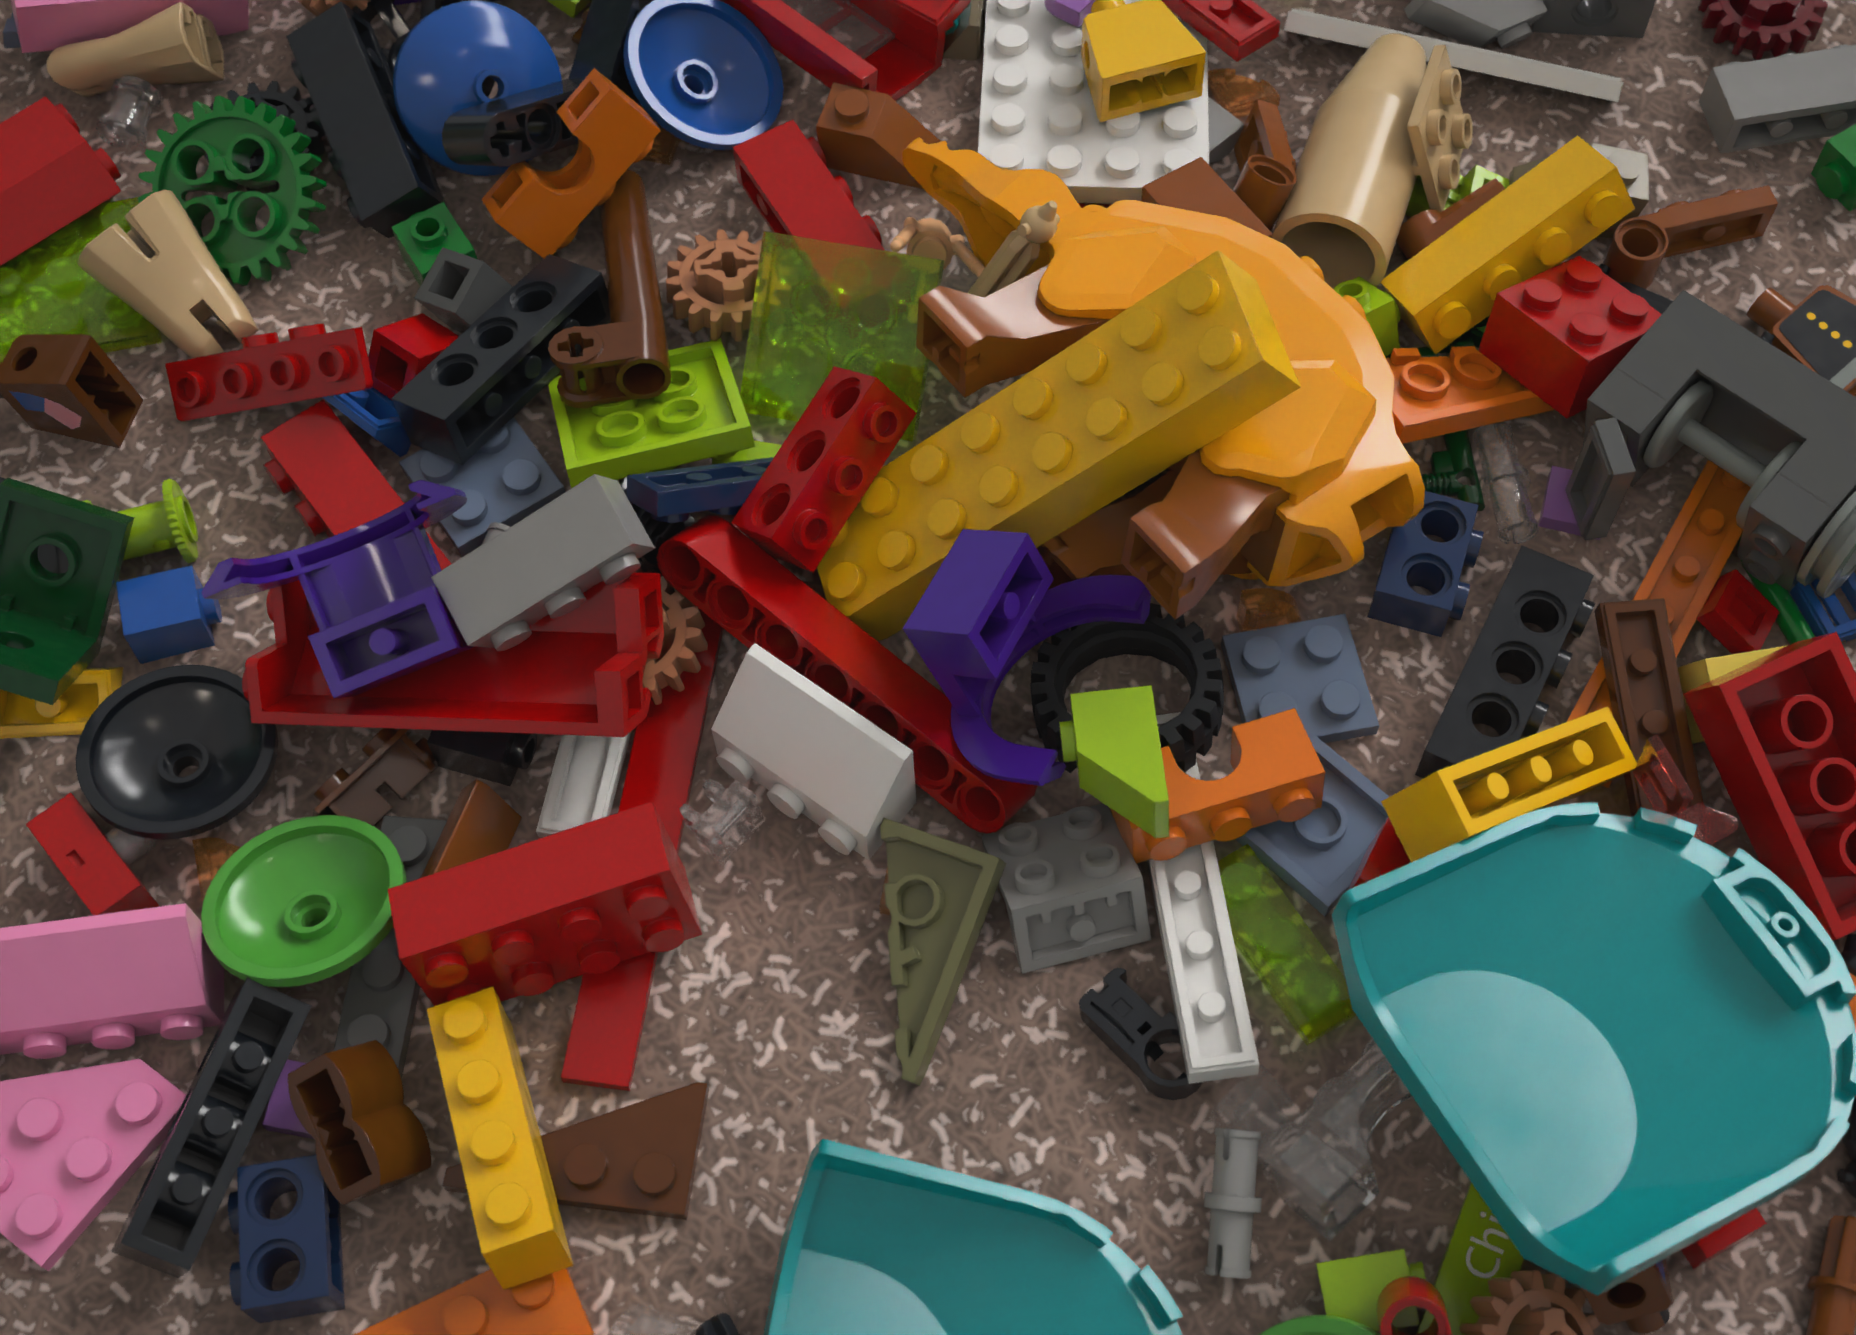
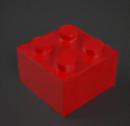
(1565, 331)

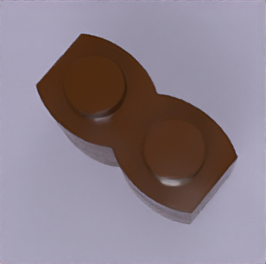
(359, 1121)

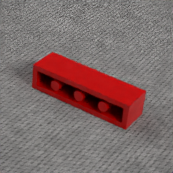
(796, 190)
(329, 474)

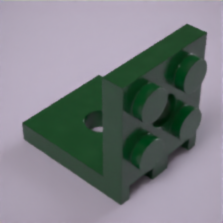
(50, 619)

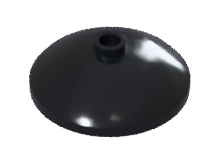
(155, 730)

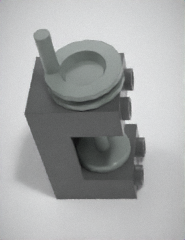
(1759, 419)

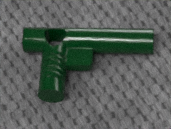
(1452, 465)

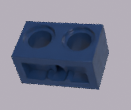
(1421, 562)
(306, 1235)

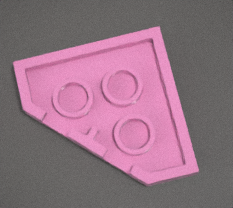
(73, 1146)

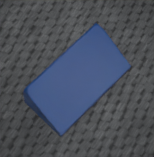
(375, 415)

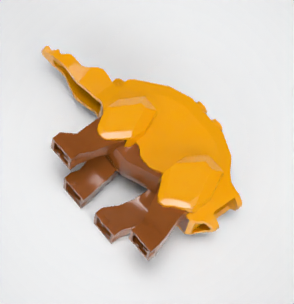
(1266, 500)

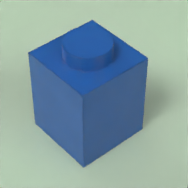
(166, 614)

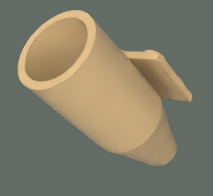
(1365, 156)

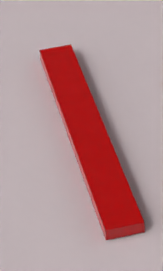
(659, 770)

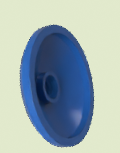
(450, 57)
(717, 57)

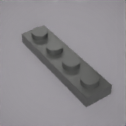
(380, 989)

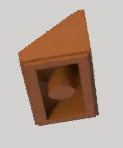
(475, 829)

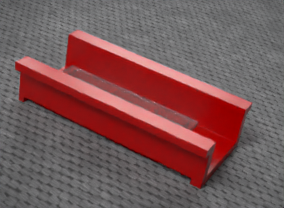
(847, 42)

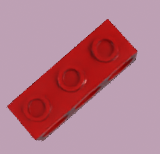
(824, 468)

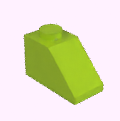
(1119, 754)

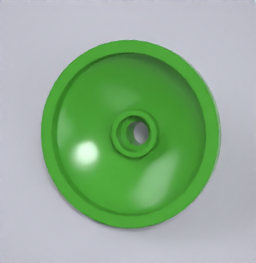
(302, 900)

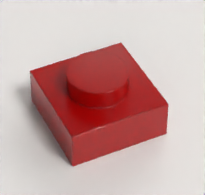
(1737, 614)

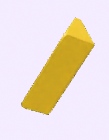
(67, 716)

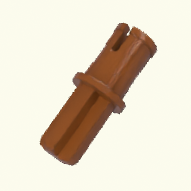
(1835, 1285)

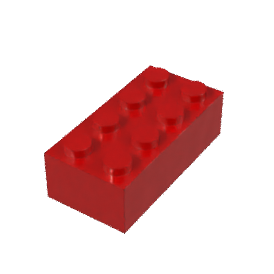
(1789, 765)
(546, 910)

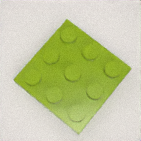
(687, 423)

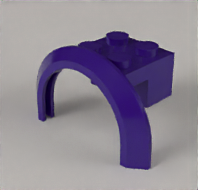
(366, 593)
(988, 612)

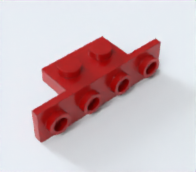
(271, 372)

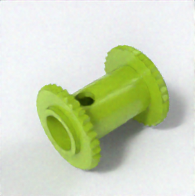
(163, 525)

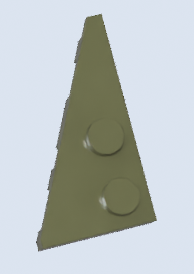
(937, 911)

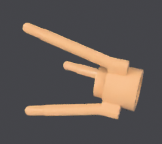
(933, 240)

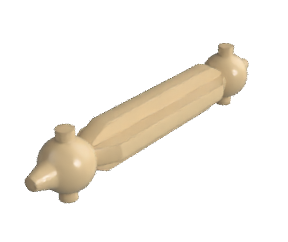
(1018, 250)

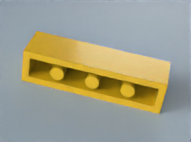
(1507, 241)
(1509, 783)
(498, 1139)

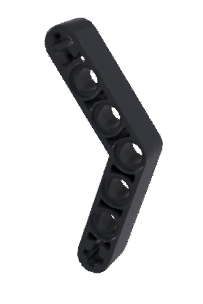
(528, 121)

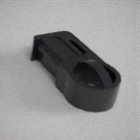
(1134, 1032)

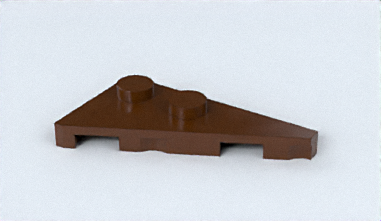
(627, 1158)

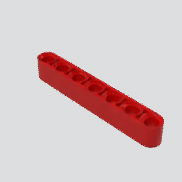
(784, 616)

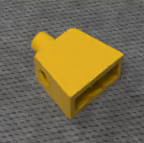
(1138, 58)

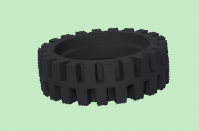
(1157, 637)

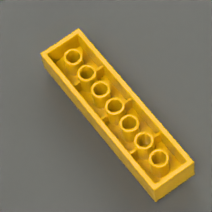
(1065, 438)

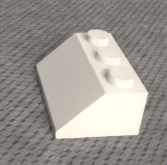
(813, 754)

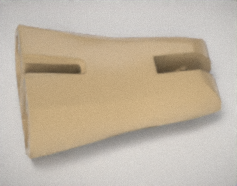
(162, 50)
(168, 275)

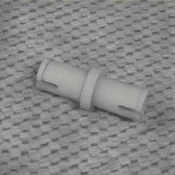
(1232, 1203)

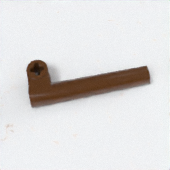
(631, 352)

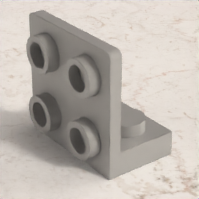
(1069, 887)

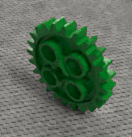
(229, 139)

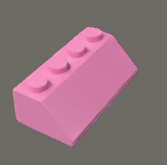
(107, 981)

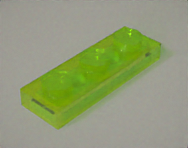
(1282, 948)

